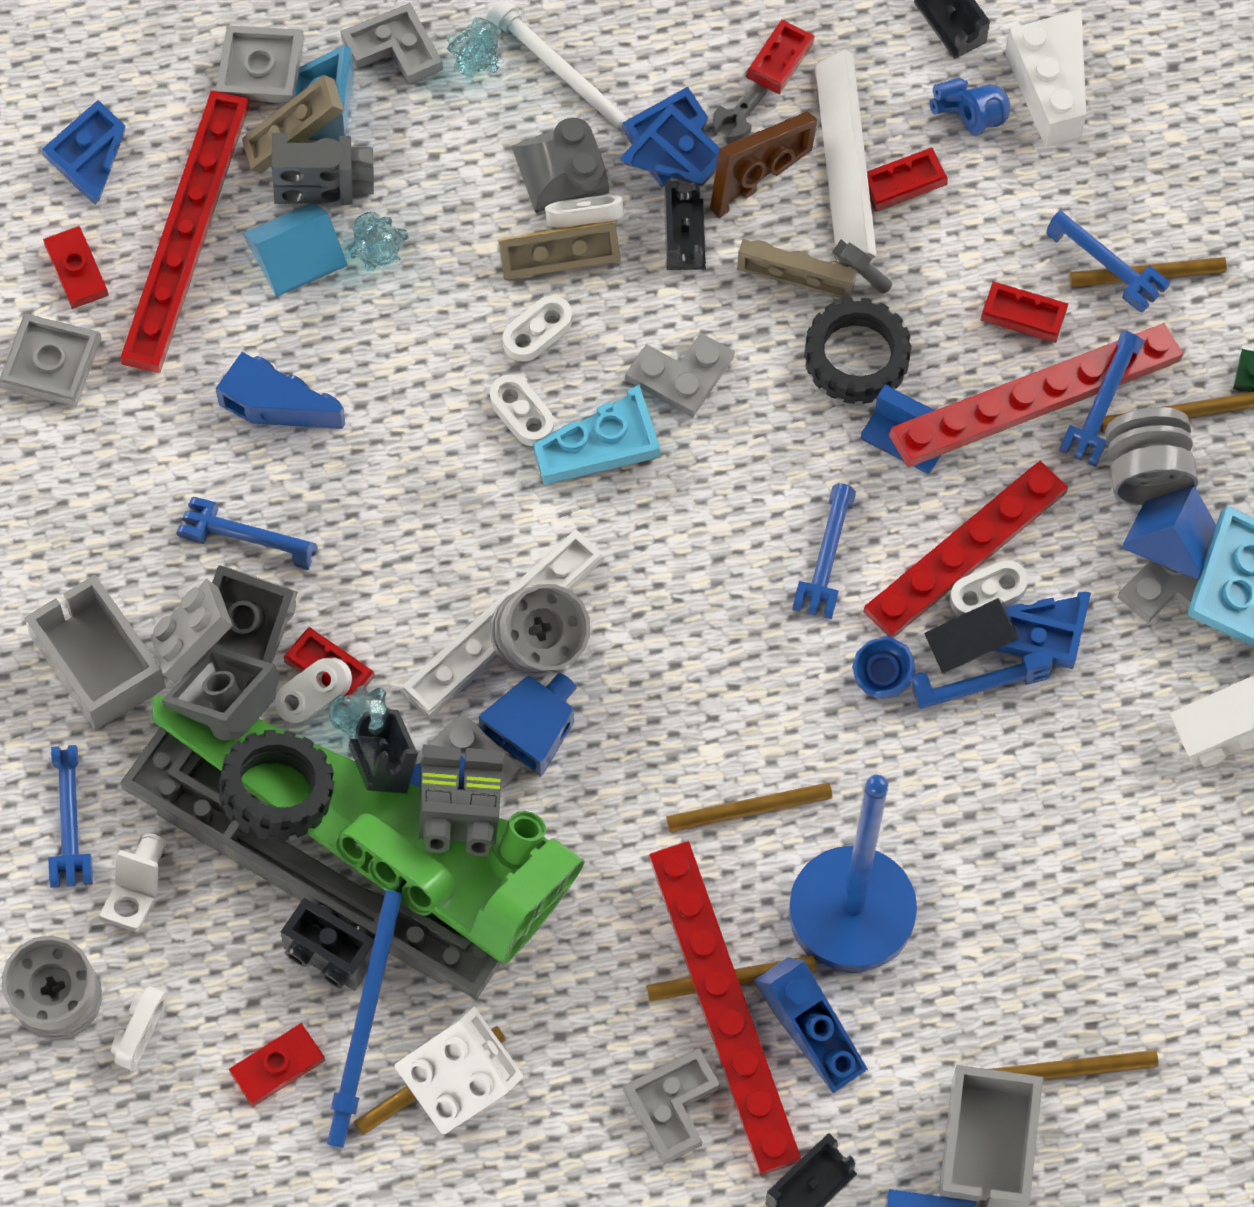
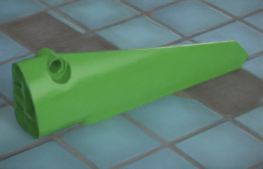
(486, 899)

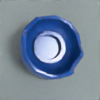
(884, 668)

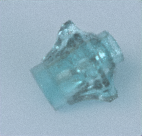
(476, 47)
(376, 240)
(347, 710)

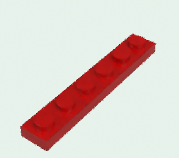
(965, 549)

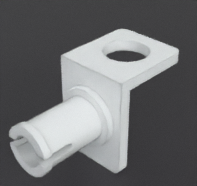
(135, 882)

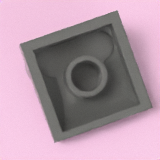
(561, 164)
(257, 613)
(225, 692)

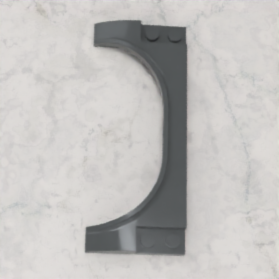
(187, 796)

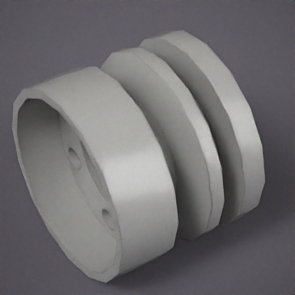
(1150, 454)
(563, 625)
(28, 985)

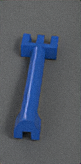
(1140, 286)
(1127, 345)
(841, 498)
(208, 522)
(1033, 669)
(71, 860)

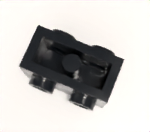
(327, 943)

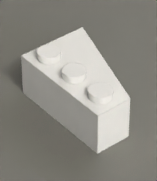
(1051, 74)
(1217, 724)

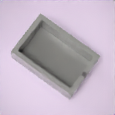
(95, 653)
(991, 1137)

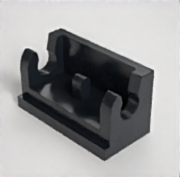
(957, 23)
(684, 228)
(972, 635)
(384, 754)
(814, 1178)

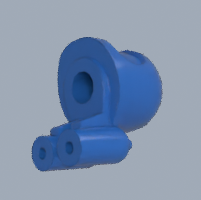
(978, 107)

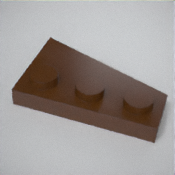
(752, 158)

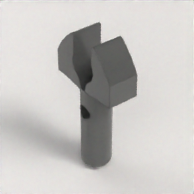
(739, 114)
(860, 261)

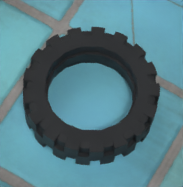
(864, 314)
(270, 820)

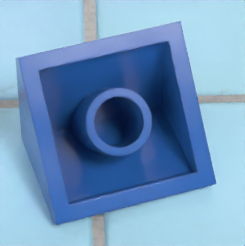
(1173, 531)

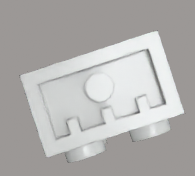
(459, 1071)

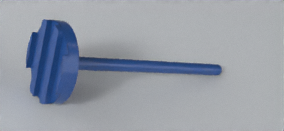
(853, 901)

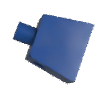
(531, 720)

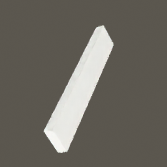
(845, 152)
(473, 650)

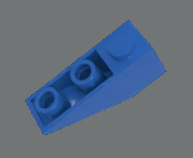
(271, 398)
(811, 1022)

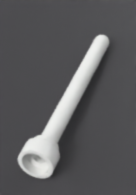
(508, 19)

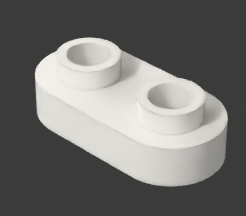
(584, 211)
(534, 329)
(525, 411)
(985, 586)
(311, 692)
(145, 1013)

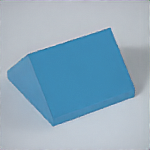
(339, 67)
(296, 248)

